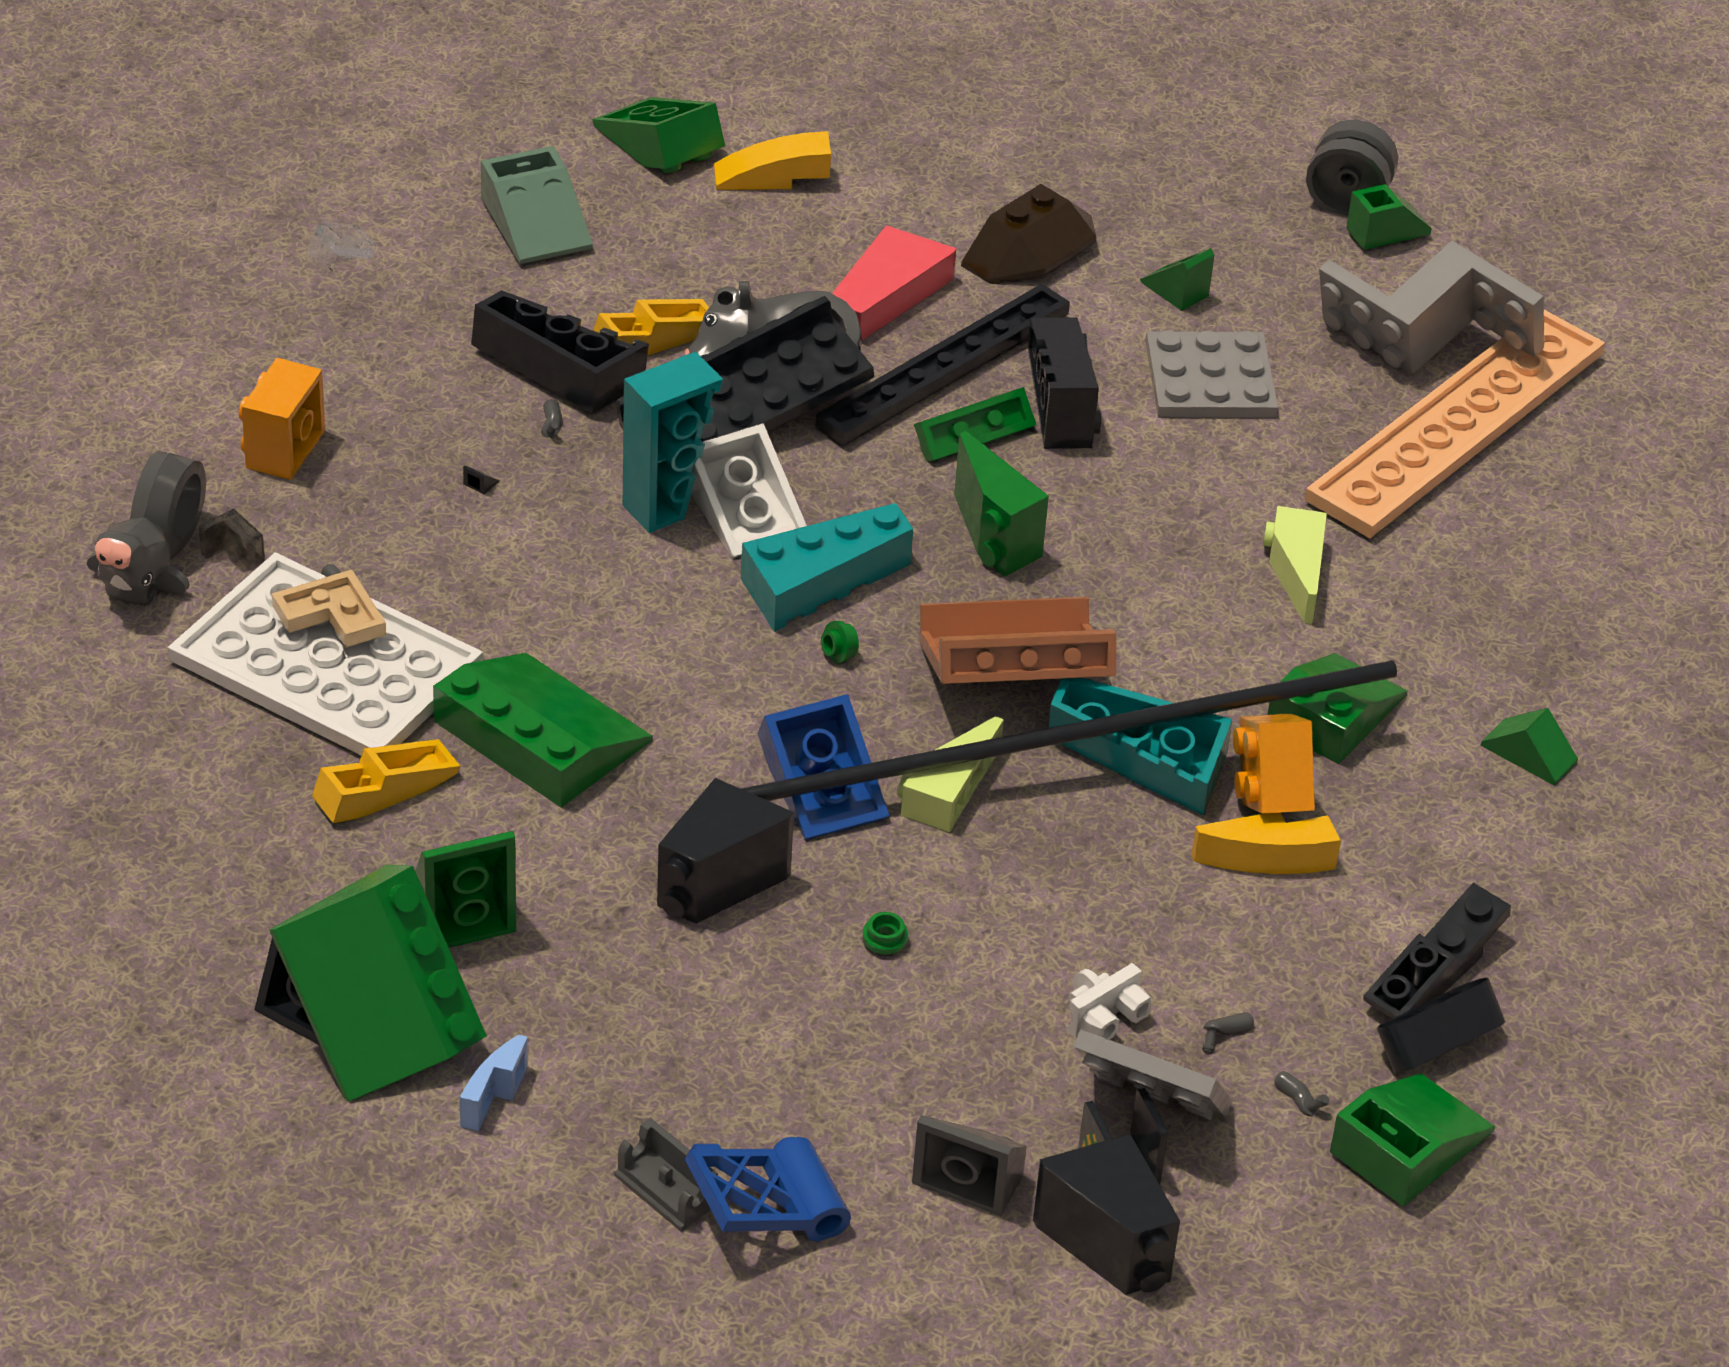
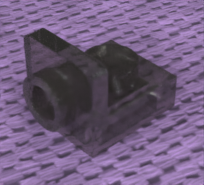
(236, 536)

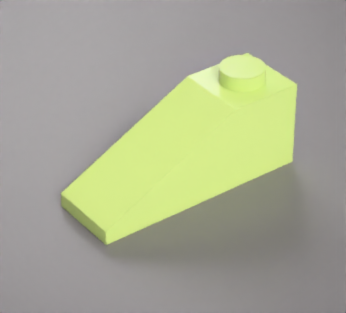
(1296, 555)
(942, 793)

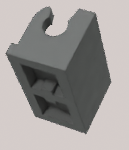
(661, 1176)

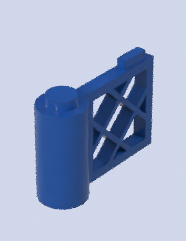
(796, 1183)

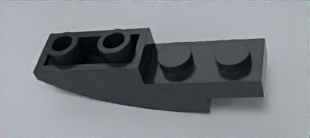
(1442, 956)

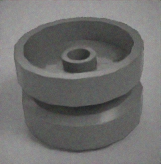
(1349, 159)

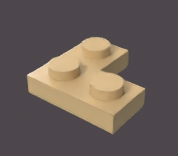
(332, 599)

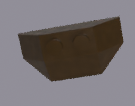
(1029, 237)

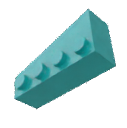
(663, 437)
(824, 561)
(1169, 758)

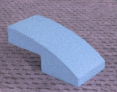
(495, 1077)

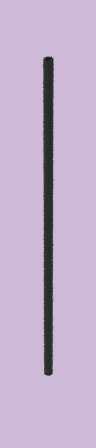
(1073, 731)

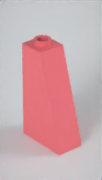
(895, 276)

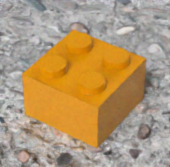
(282, 418)
(1275, 763)

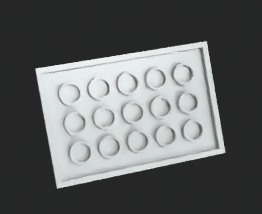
(347, 694)

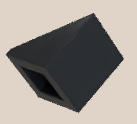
(478, 480)

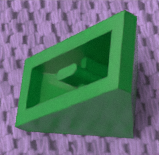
(1184, 280)
(1533, 744)

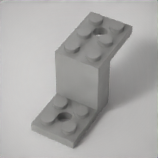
(1432, 308)

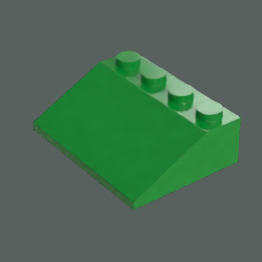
(535, 724)
(378, 981)

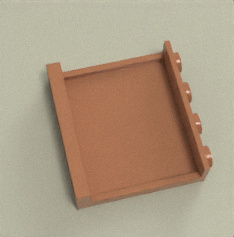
(1015, 640)

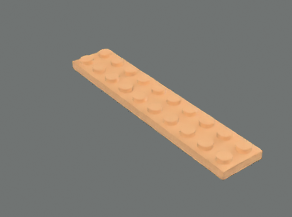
(1450, 427)

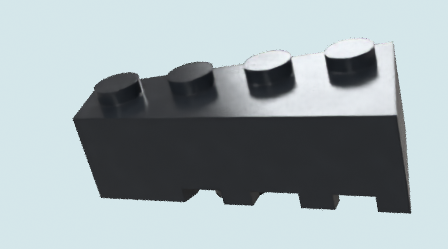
(557, 350)
(1063, 383)

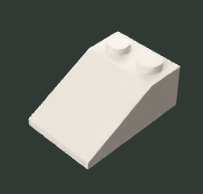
(744, 489)

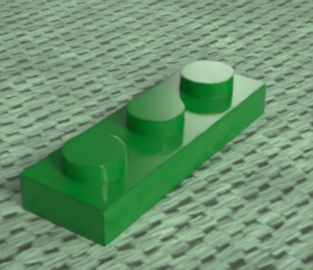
(983, 420)

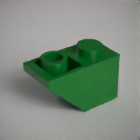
(1383, 218)

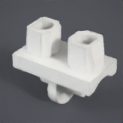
(1102, 996)

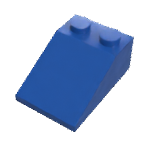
(816, 741)

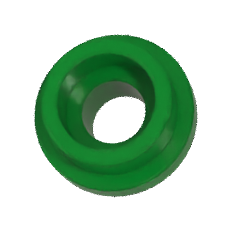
(839, 641)
(885, 933)

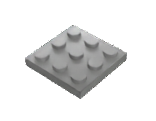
(1211, 374)
(1161, 1079)

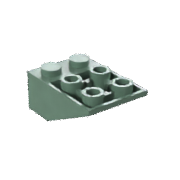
(534, 204)

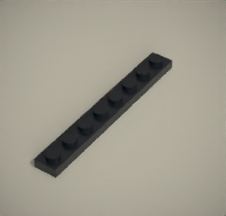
(939, 365)

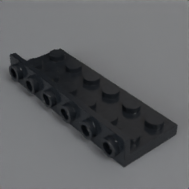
(781, 371)

